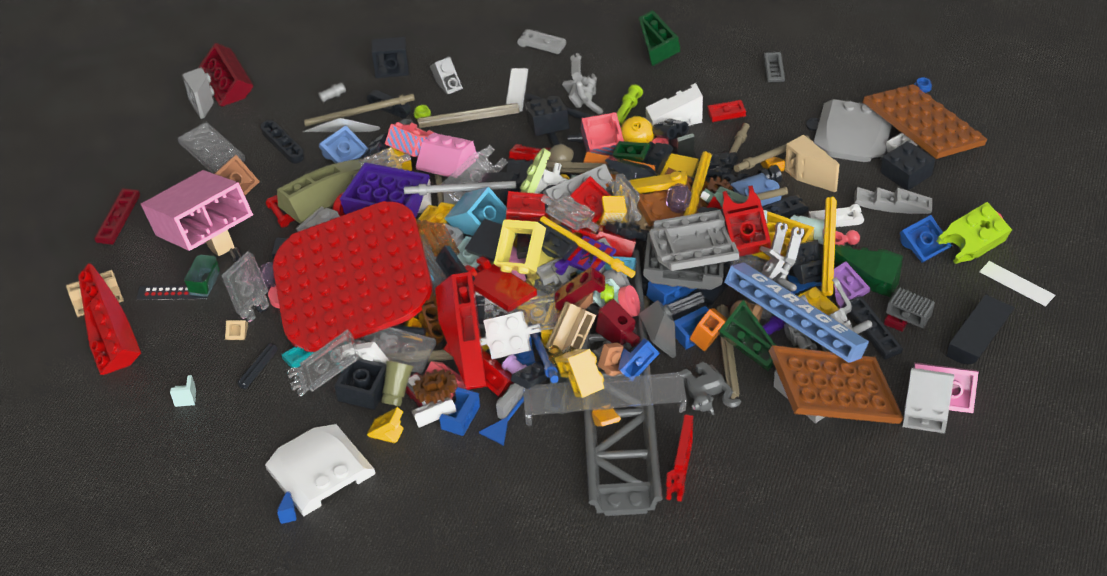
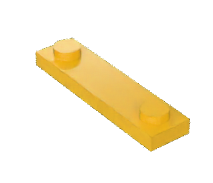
(659, 182)

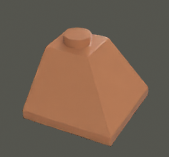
(238, 171)

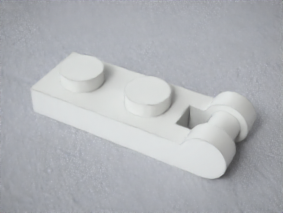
(844, 216)

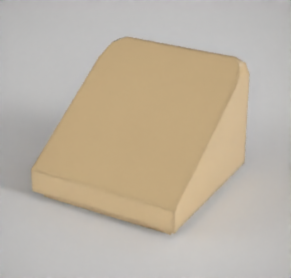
(236, 329)

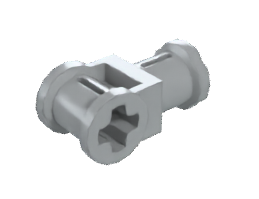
(798, 338)

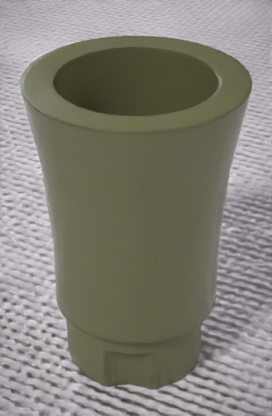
(395, 382)

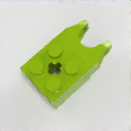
(976, 233)

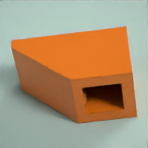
(708, 329)

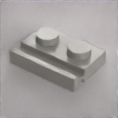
(319, 216)

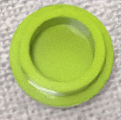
(422, 111)
(608, 293)

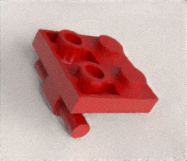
(525, 206)

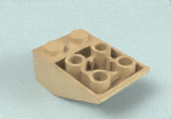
(811, 164)

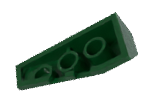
(877, 268)

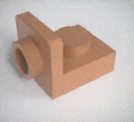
(610, 358)

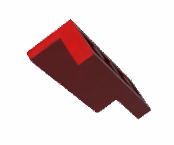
(496, 377)

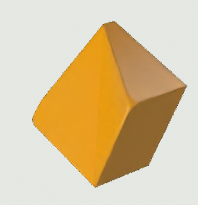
(774, 161)

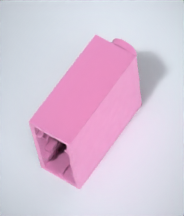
(197, 209)

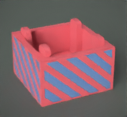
(601, 133)
(406, 138)

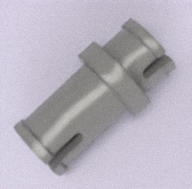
(334, 91)

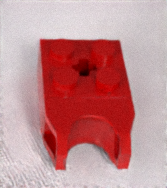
(746, 217)
(623, 246)

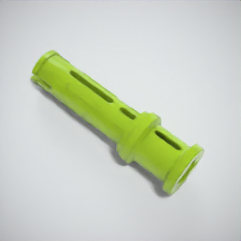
(629, 101)

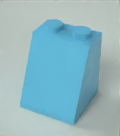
(474, 208)

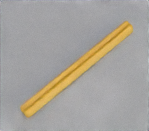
(698, 182)
(829, 246)

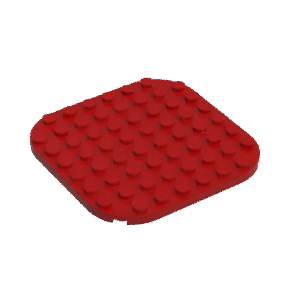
(351, 275)

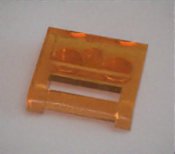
(437, 236)

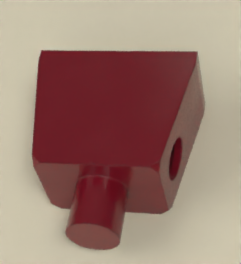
(616, 324)

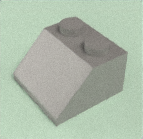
(199, 91)

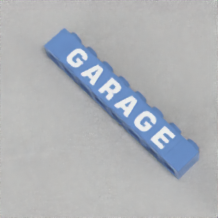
(796, 312)

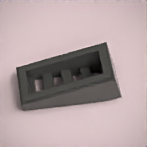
(774, 57)

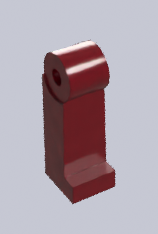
(579, 287)

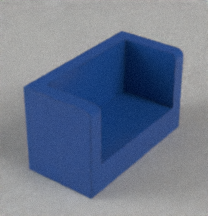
(686, 325)
(466, 405)

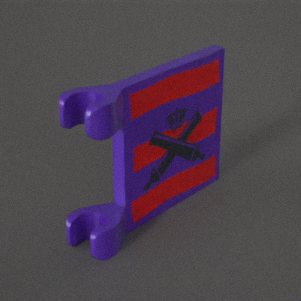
(583, 259)

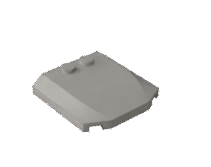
(852, 131)
(692, 241)

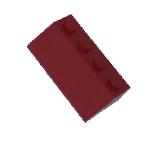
(226, 75)

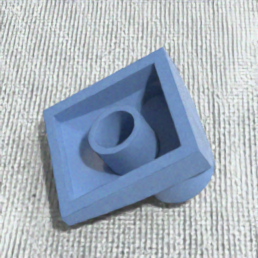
(342, 146)
(760, 184)

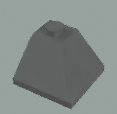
(660, 326)

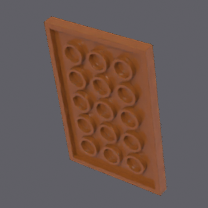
(925, 121)
(831, 387)

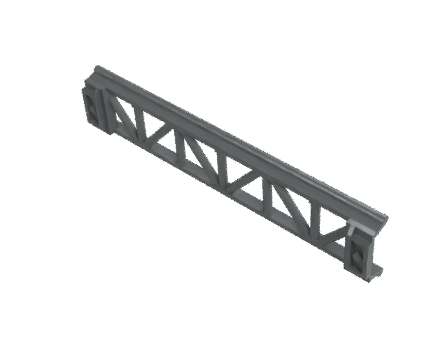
(635, 495)

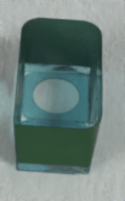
(193, 279)

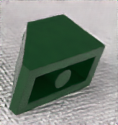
(631, 151)

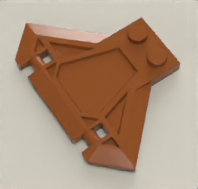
(654, 205)

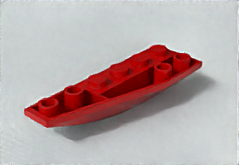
(106, 324)
(461, 327)

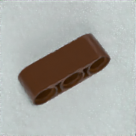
(431, 324)

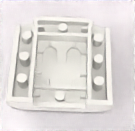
(317, 466)

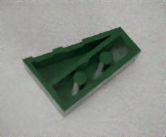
(658, 37)
(748, 336)

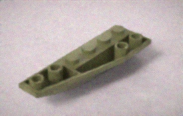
(316, 189)

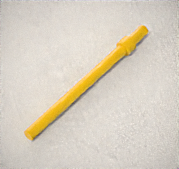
(616, 264)

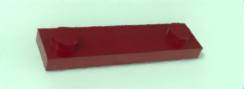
(117, 216)

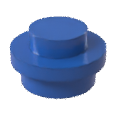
(924, 84)

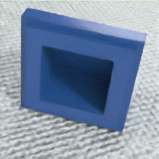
(286, 510)

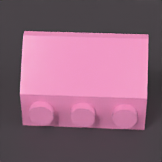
(443, 154)
(963, 386)

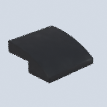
(808, 262)

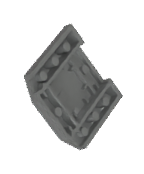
(696, 277)

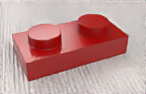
(726, 111)

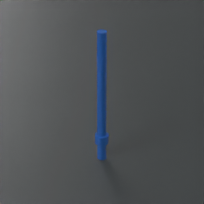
(549, 368)

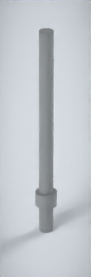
(423, 189)

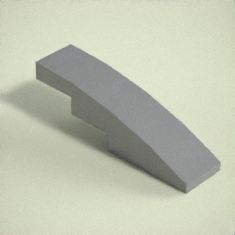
(897, 202)

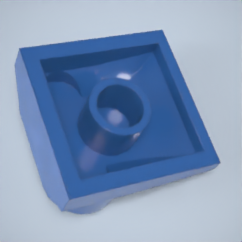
(923, 239)

